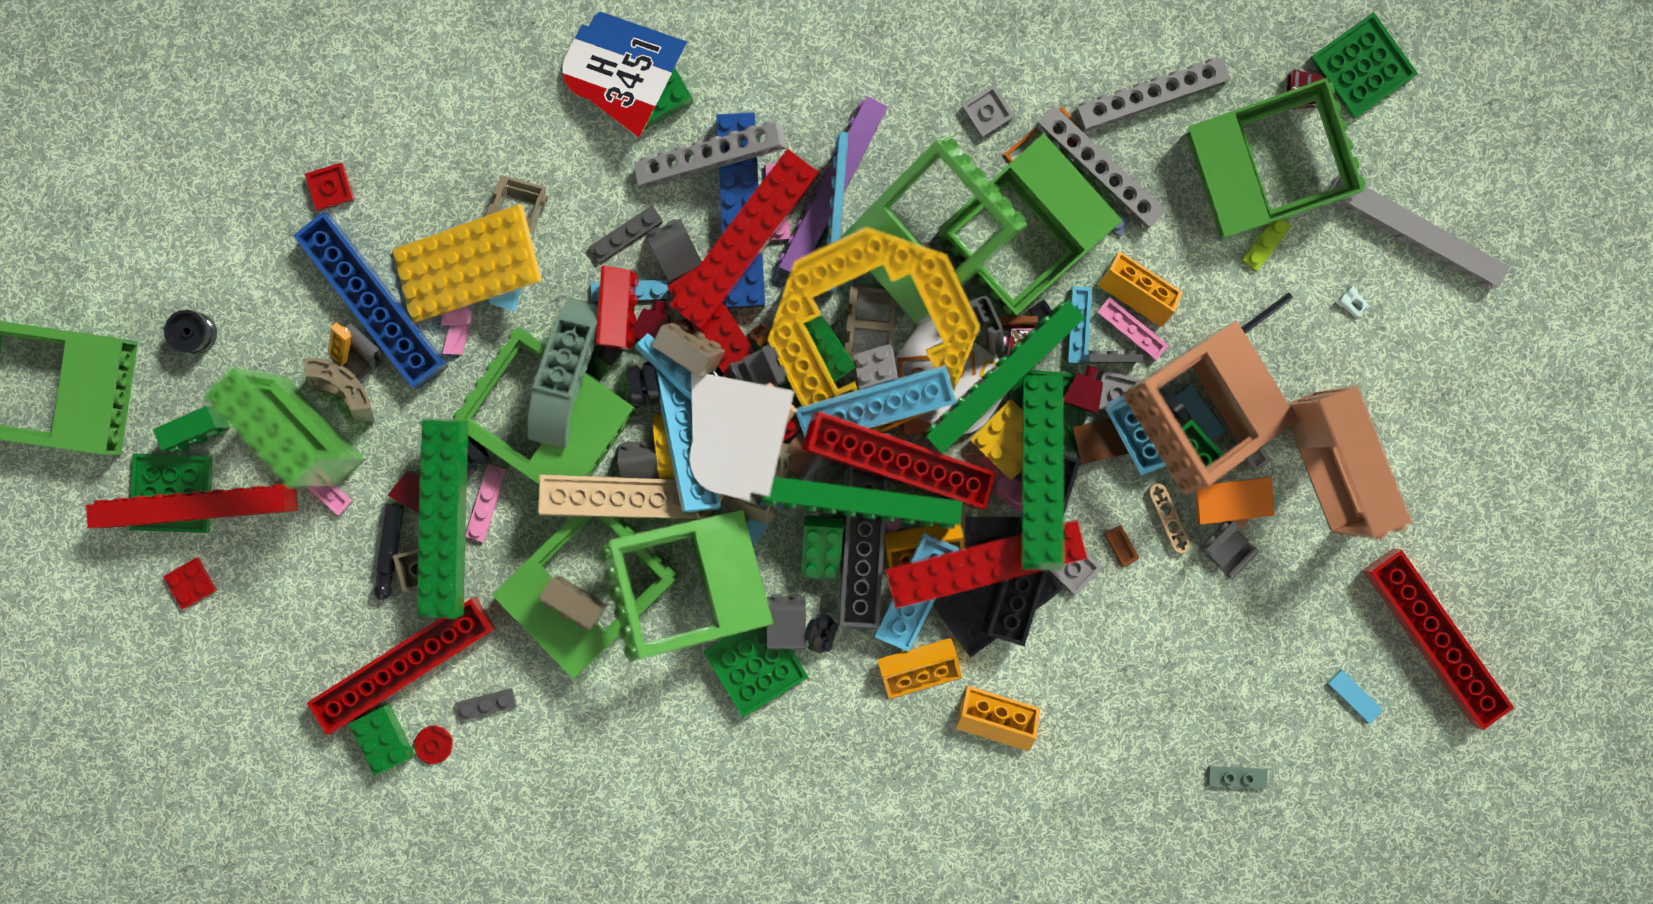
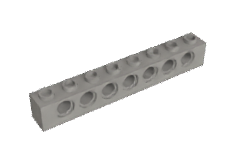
(1217, 76)
(1069, 130)
(773, 142)

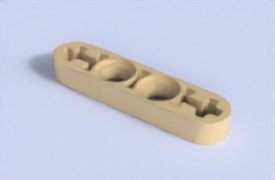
(1170, 517)

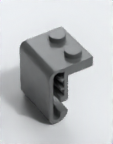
(674, 249)
(989, 323)
(362, 356)
(759, 368)
(638, 460)
(1229, 549)
(788, 622)

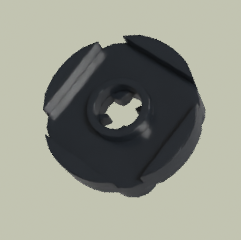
(827, 627)

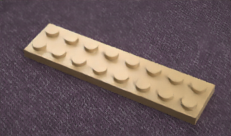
(610, 497)

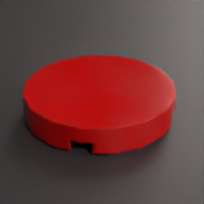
(433, 744)

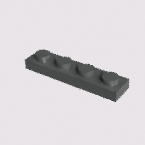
(626, 234)

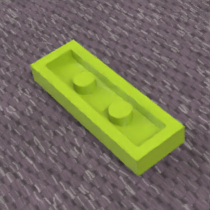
(1265, 244)

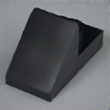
(602, 362)

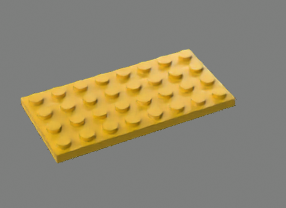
(467, 264)

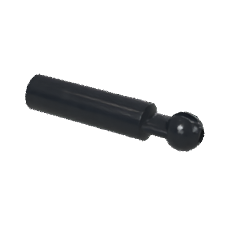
(387, 548)

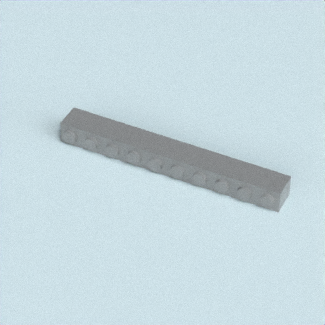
(1425, 237)

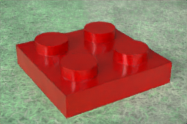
(329, 186)
(190, 583)

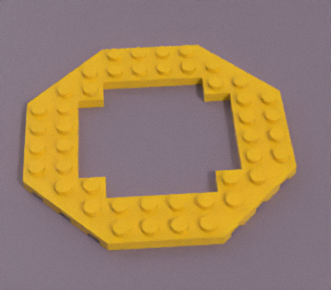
(851, 258)

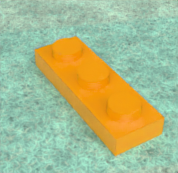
(339, 343)

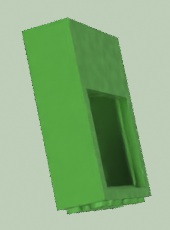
(1231, 173)
(1060, 202)
(883, 219)
(90, 394)
(595, 420)
(284, 428)
(728, 576)
(561, 637)

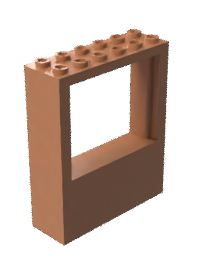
(1238, 388)
(1348, 464)

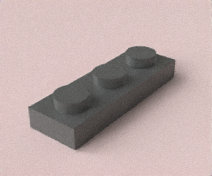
(1112, 357)
(486, 704)

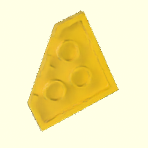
(1002, 439)

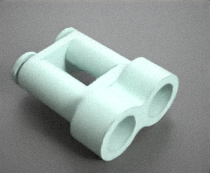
(1348, 297)

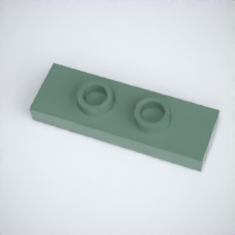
(1237, 777)

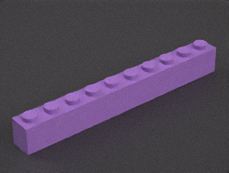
(818, 212)

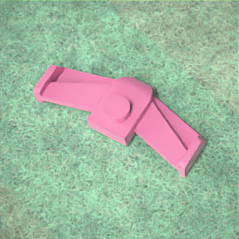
(459, 324)
(1003, 487)

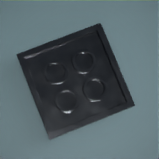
(986, 529)

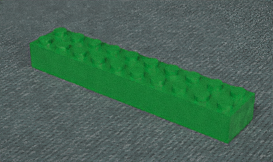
(1006, 374)
(1042, 473)
(865, 502)
(442, 518)

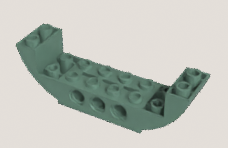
(562, 373)

